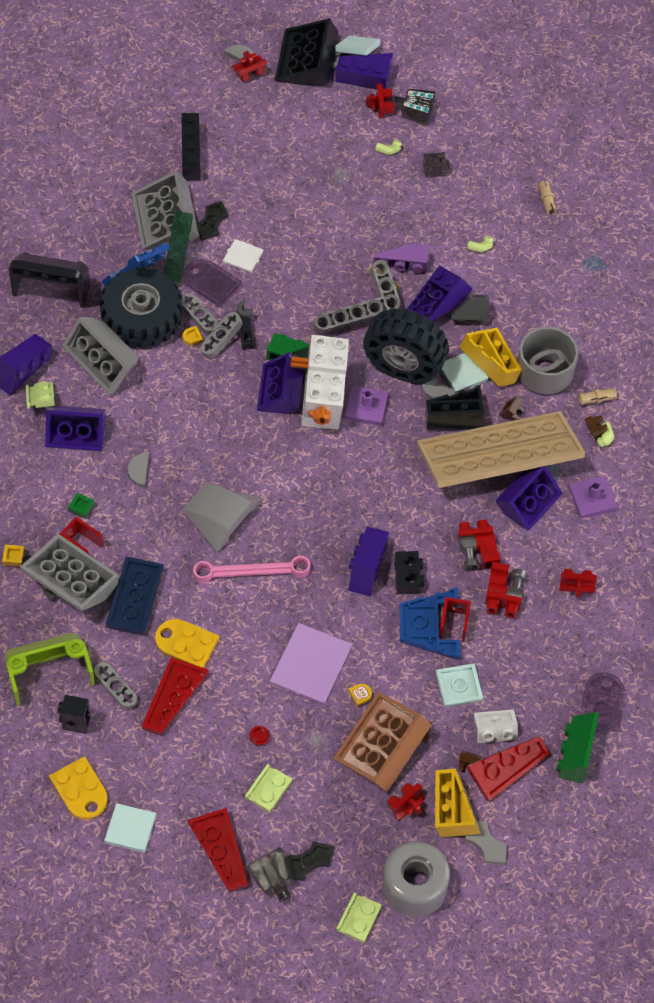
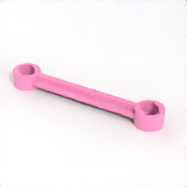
(251, 569)

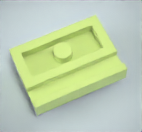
(40, 395)
(268, 788)
(359, 917)

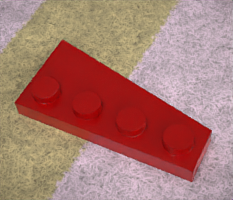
(219, 843)

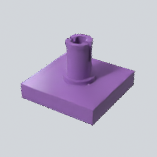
(366, 405)
(592, 497)

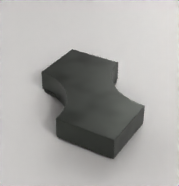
(214, 215)
(317, 856)

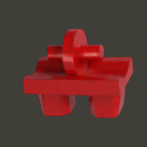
(249, 63)
(378, 101)
(577, 582)
(408, 803)

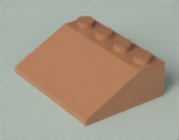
(382, 741)

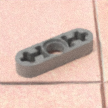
(198, 307)
(234, 327)
(116, 694)

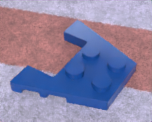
(147, 259)
(420, 624)

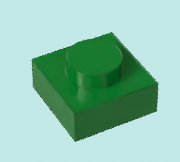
(81, 505)

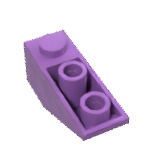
(407, 257)

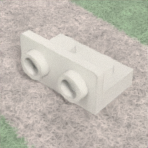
(496, 726)

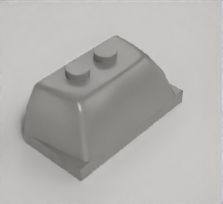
(100, 352)

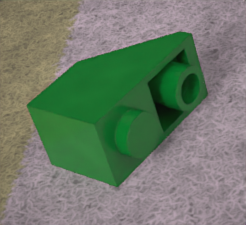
(283, 344)

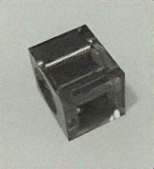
(435, 165)

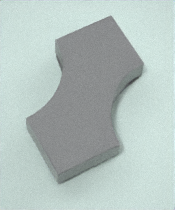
(492, 849)

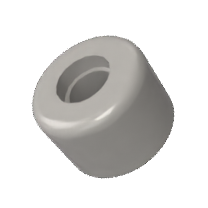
(548, 345)
(409, 898)

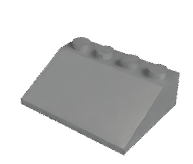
(156, 209)
(71, 573)

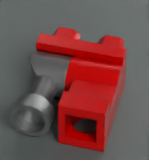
(478, 539)
(501, 595)

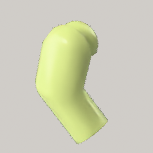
(389, 150)
(481, 247)
(606, 437)

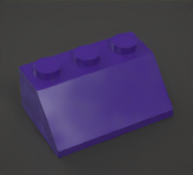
(280, 386)
(75, 427)
(529, 496)

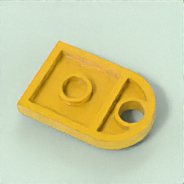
(187, 642)
(79, 787)

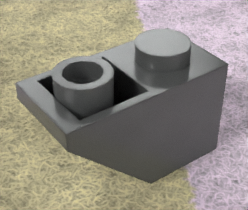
(474, 308)

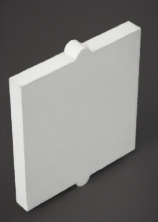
(243, 255)

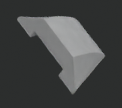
(219, 512)

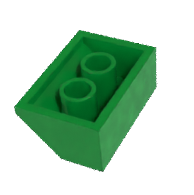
(577, 747)

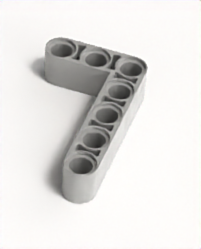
(363, 307)

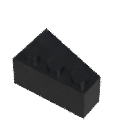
(455, 411)

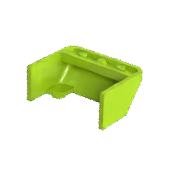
(20, 657)

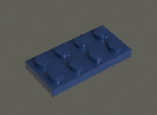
(135, 596)

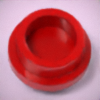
(259, 735)

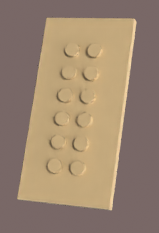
(500, 449)

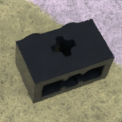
(74, 714)

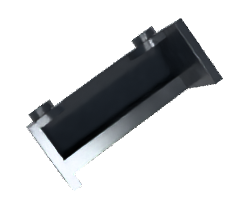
(50, 270)

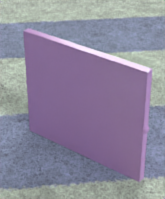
(311, 663)

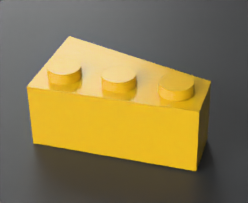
(492, 355)
(452, 806)

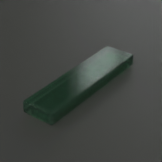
(178, 246)

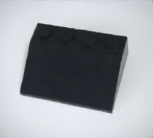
(307, 53)

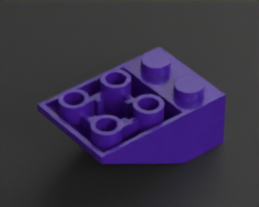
(440, 294)

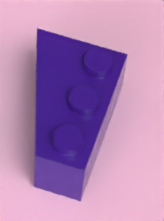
(364, 70)
(23, 362)

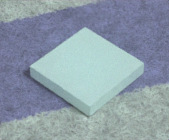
(357, 45)
(463, 373)
(459, 685)
(130, 828)

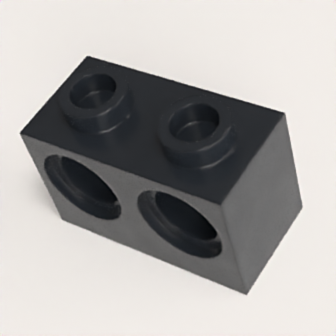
(404, 572)

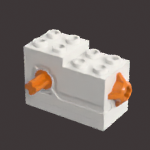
(323, 381)

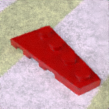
(173, 692)
(503, 768)

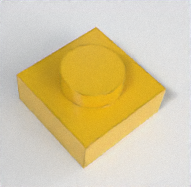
(13, 555)

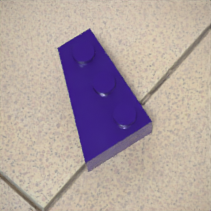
(367, 560)

